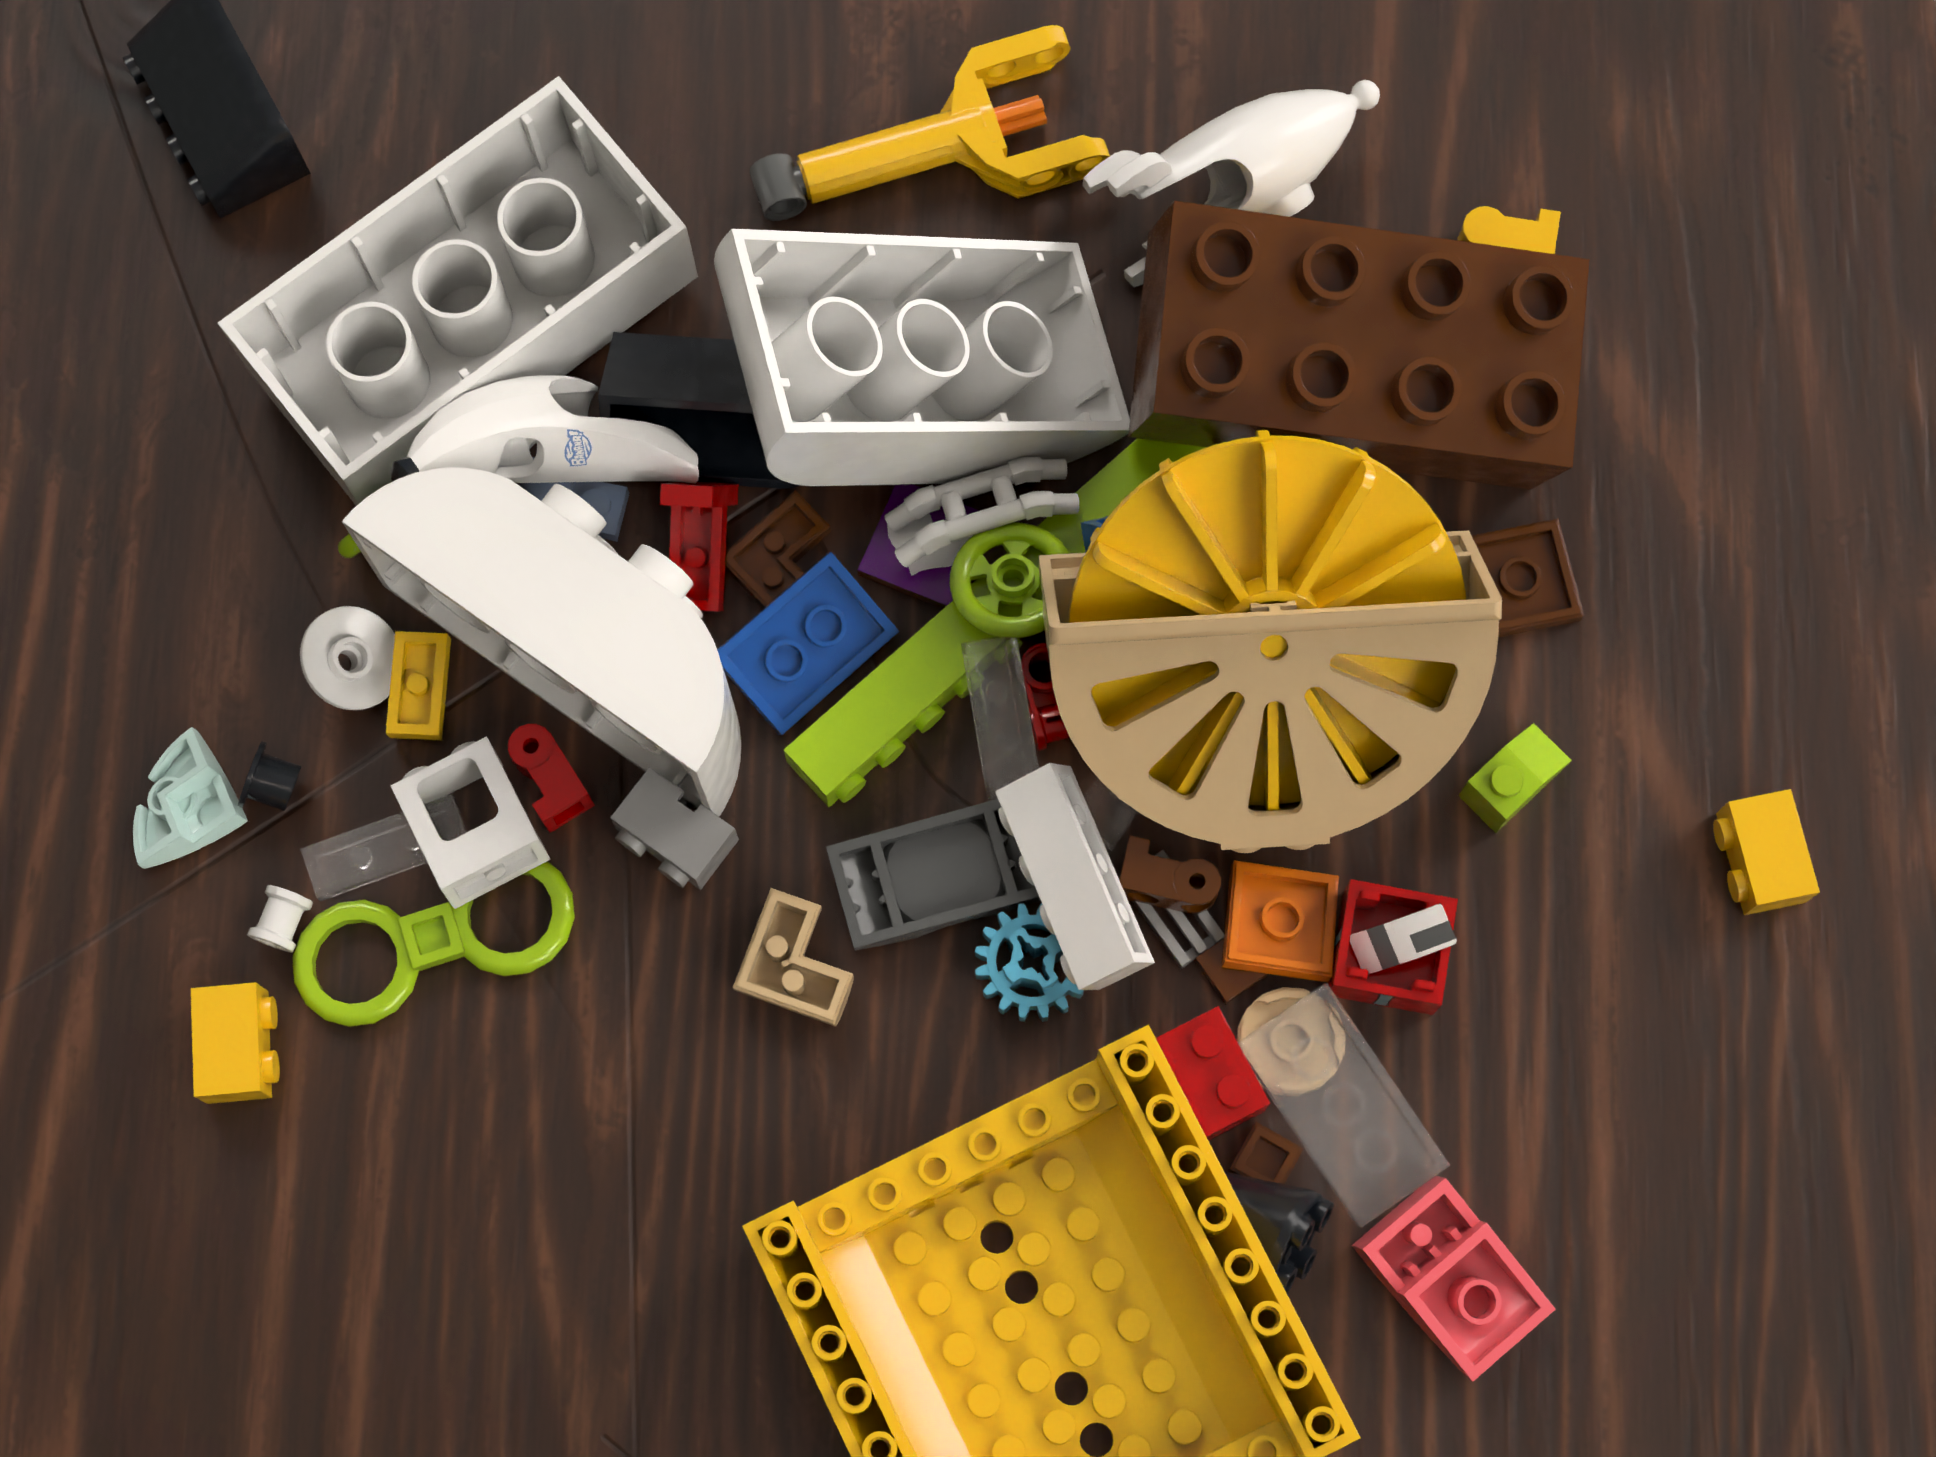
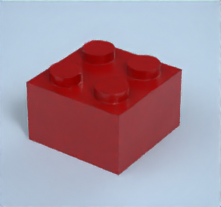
(1213, 1073)

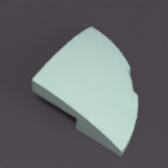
(186, 805)

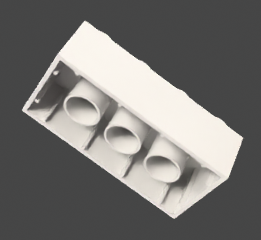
(467, 277)

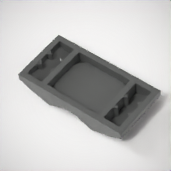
(928, 875)

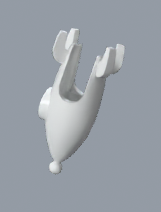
(1254, 154)

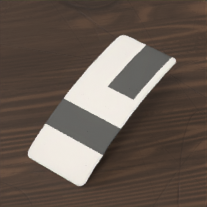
(1403, 939)

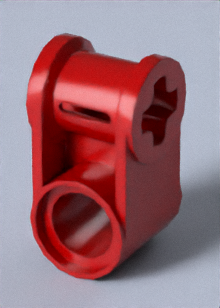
(1042, 704)

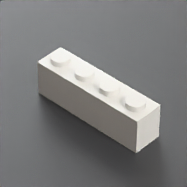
(1073, 877)

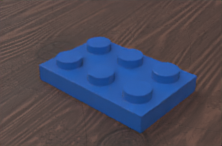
(805, 643)

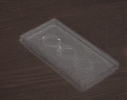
(1342, 1105)

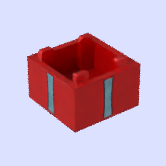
(1407, 986)

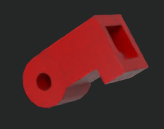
(542, 760)

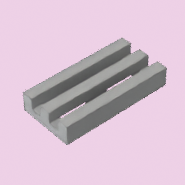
(1167, 939)

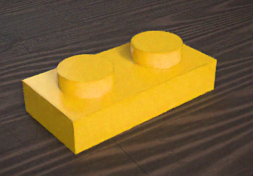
(418, 685)

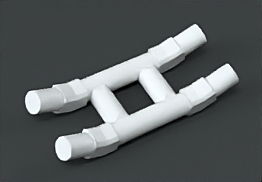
(1007, 510)

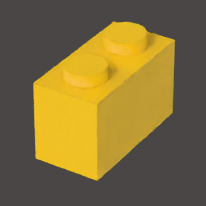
(1765, 852)
(233, 1043)

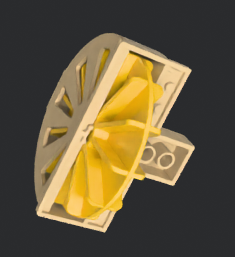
(1270, 642)

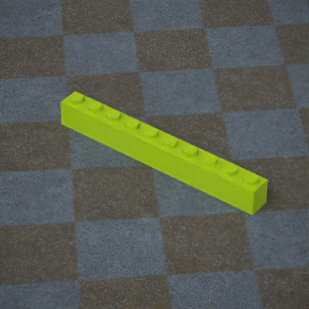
(930, 667)

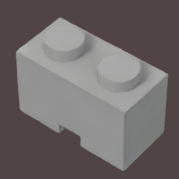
(684, 841)

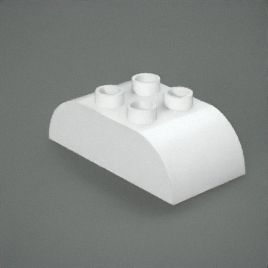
(916, 354)
(562, 615)

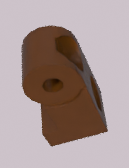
(1167, 882)

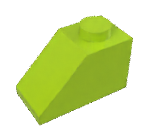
(1513, 777)

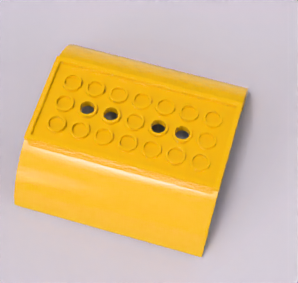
(1137, 1271)

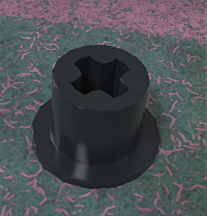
(269, 780)

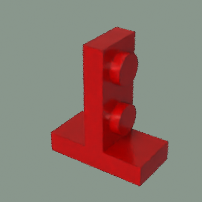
(700, 536)

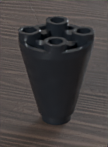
(1284, 1222)

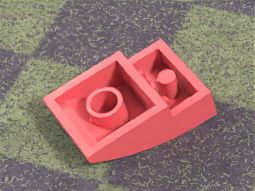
(1454, 1277)

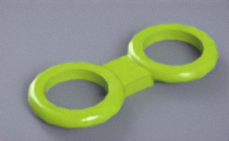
(421, 943)

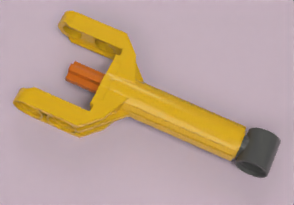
(963, 132)

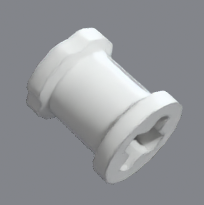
(280, 918)

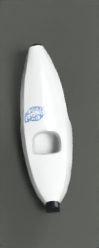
(504, 419)

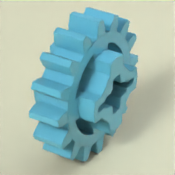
(1012, 976)

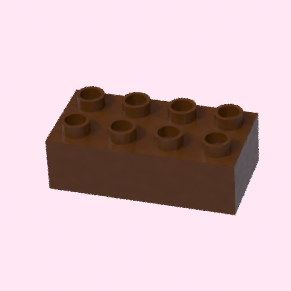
(1360, 339)

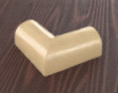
(780, 972)

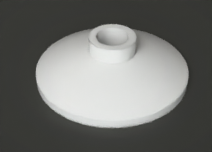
(368, 645)

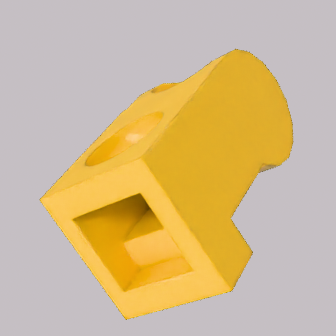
(1491, 227)

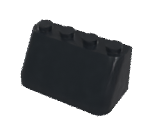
(213, 105)
(695, 392)

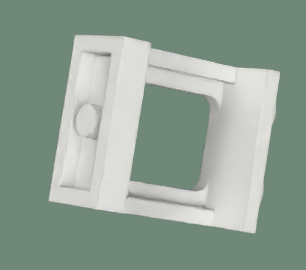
(485, 854)

